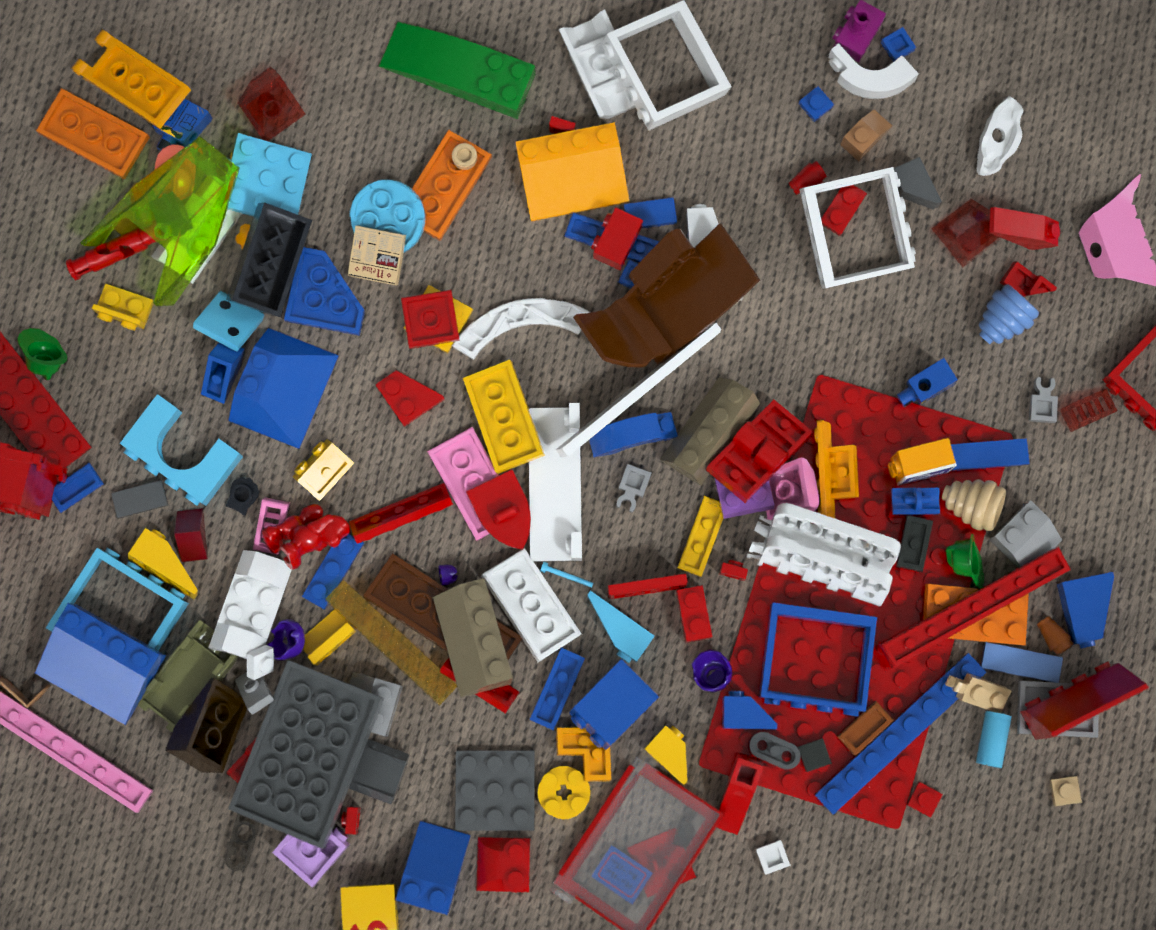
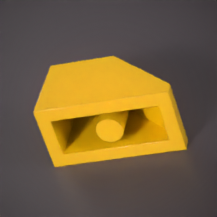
(670, 752)

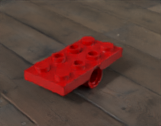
(759, 451)

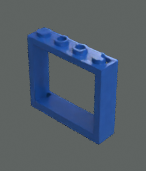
(825, 616)

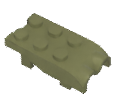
(186, 675)

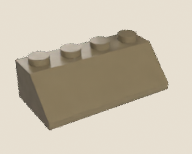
(710, 429)
(472, 638)

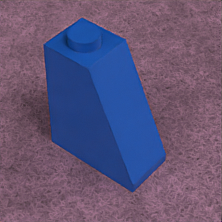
(1086, 607)

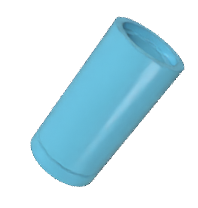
(993, 739)

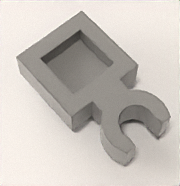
(1043, 406)
(634, 484)

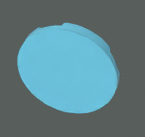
(390, 208)

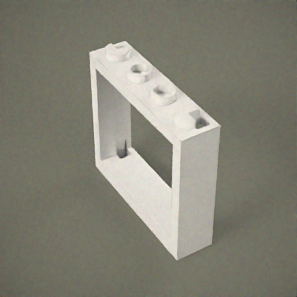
(698, 48)
(896, 208)

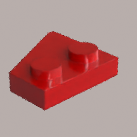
(407, 397)

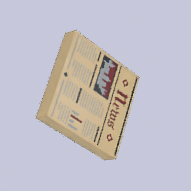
(376, 255)

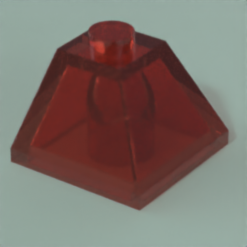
(269, 104)

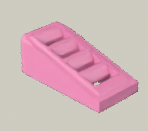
(268, 502)

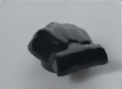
(242, 495)

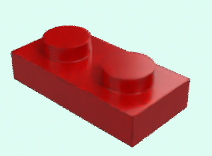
(843, 208)

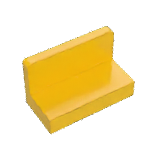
(327, 637)

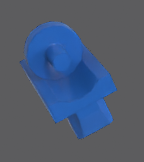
(915, 501)

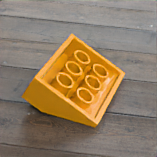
(572, 171)

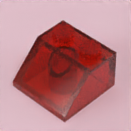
(966, 232)

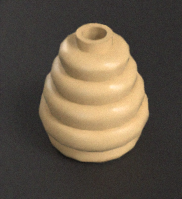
(976, 502)

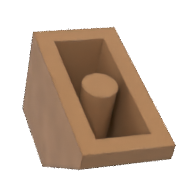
(865, 134)

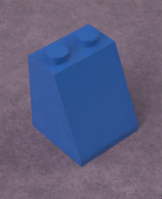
(613, 705)

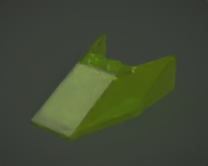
(180, 209)

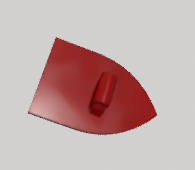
(503, 509)

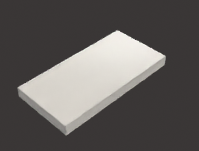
(531, 605)

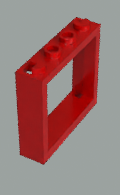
(1133, 401)

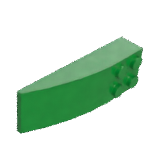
(459, 68)

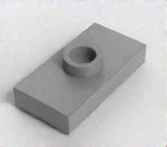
(254, 692)

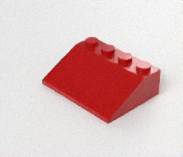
(1081, 700)

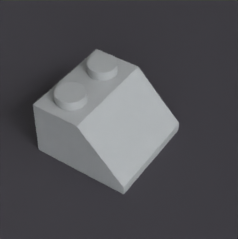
(1026, 535)
(391, 694)

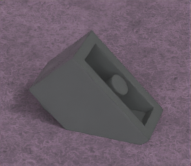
(916, 184)

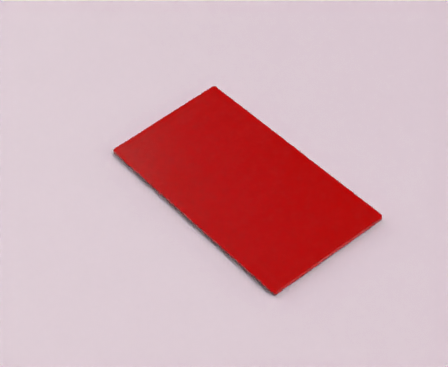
(826, 657)

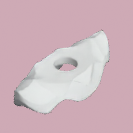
(1006, 119)

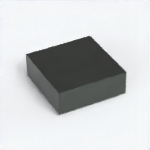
(814, 755)

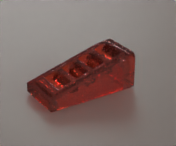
(1071, 419)

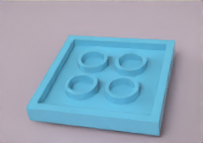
(267, 175)

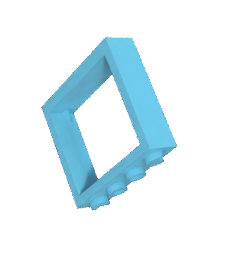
(133, 571)

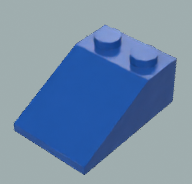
(433, 868)

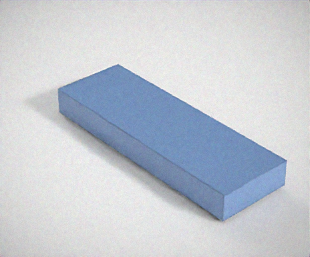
(1021, 662)

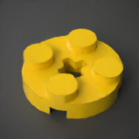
(554, 804)

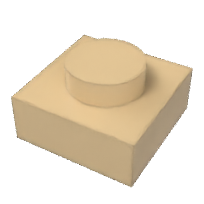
(1065, 791)

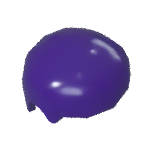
(295, 636)
(709, 661)

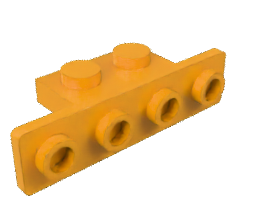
(836, 470)

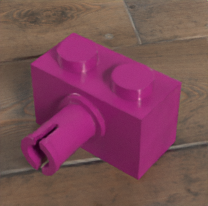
(859, 29)

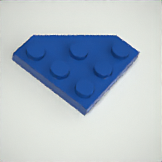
(322, 296)

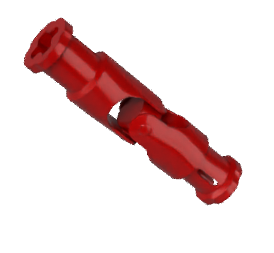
(109, 253)

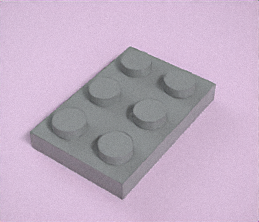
(1030, 690)

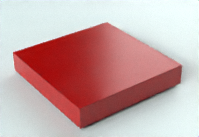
(430, 319)

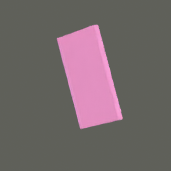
(462, 467)

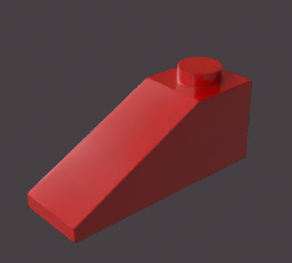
(1024, 228)

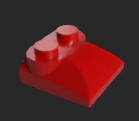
(503, 864)

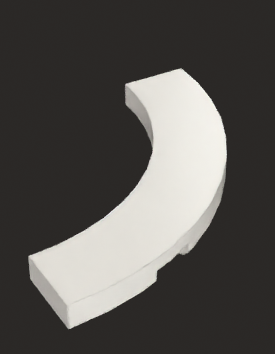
(514, 315)

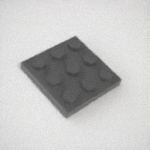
(495, 791)

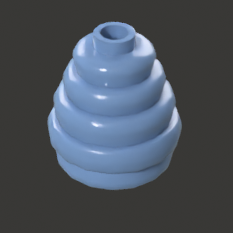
(1006, 315)

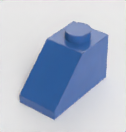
(221, 372)
(744, 713)

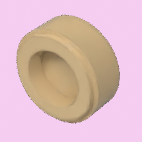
(464, 156)

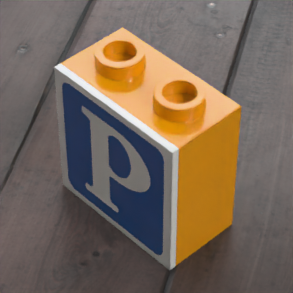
(922, 462)

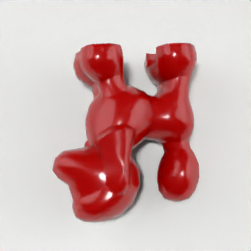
(305, 538)

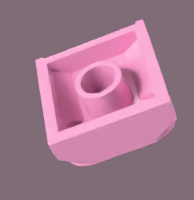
(794, 485)

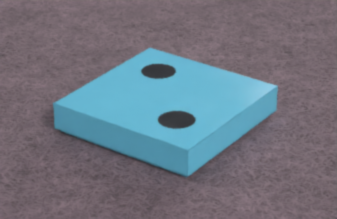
(228, 321)

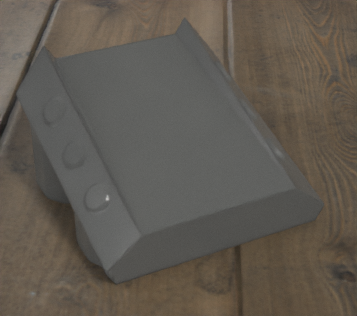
(380, 771)

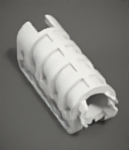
(827, 552)

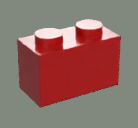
(617, 238)
(693, 614)

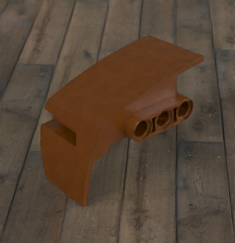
(672, 299)

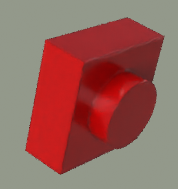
(733, 570)
(924, 799)
(350, 820)

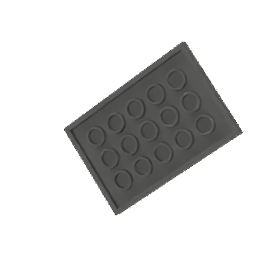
(306, 754)

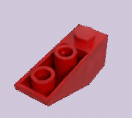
(739, 791)

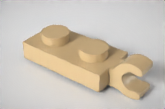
(980, 692)

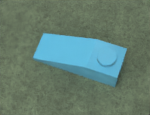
(624, 632)

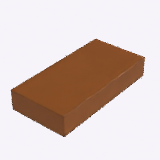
(865, 728)

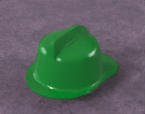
(41, 352)
(966, 560)

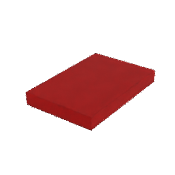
(647, 586)

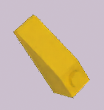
(158, 558)

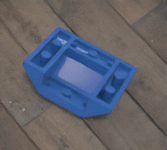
(281, 387)

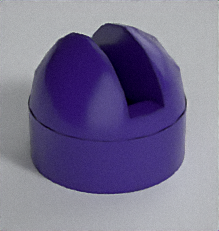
(448, 574)

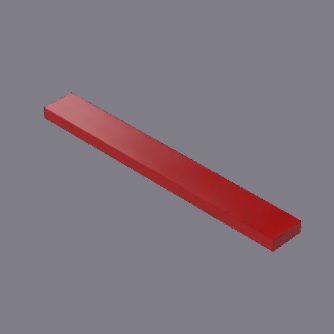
(974, 607)

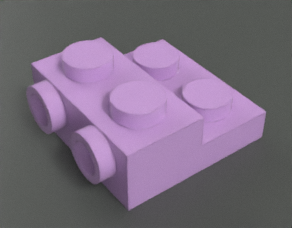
(308, 860)

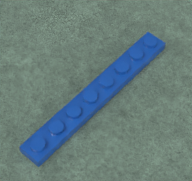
(895, 737)

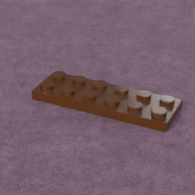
(409, 598)

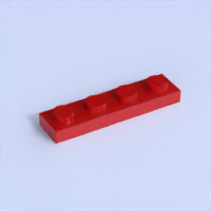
(400, 513)

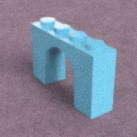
(146, 440)

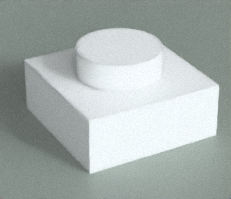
(260, 662)
(772, 857)

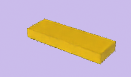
(701, 537)

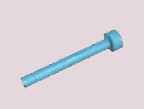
(545, 567)

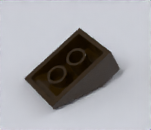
(208, 728)

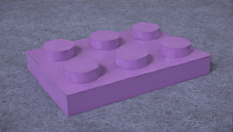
(733, 506)

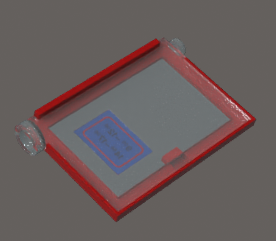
(637, 848)

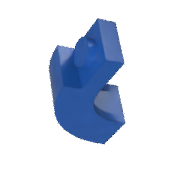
(632, 433)

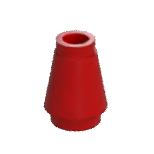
(810, 175)

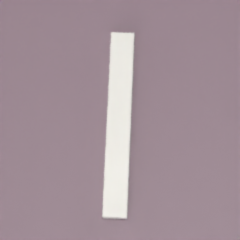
(636, 392)

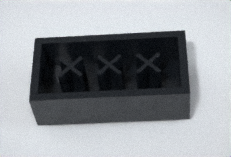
(269, 259)

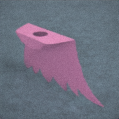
(1122, 240)

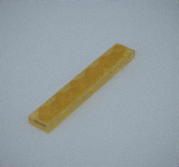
(391, 642)

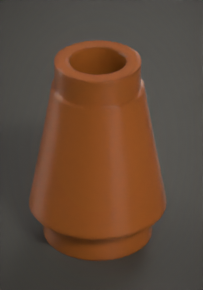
(1055, 636)

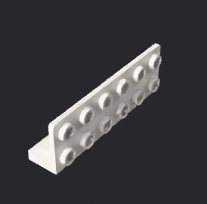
(555, 488)

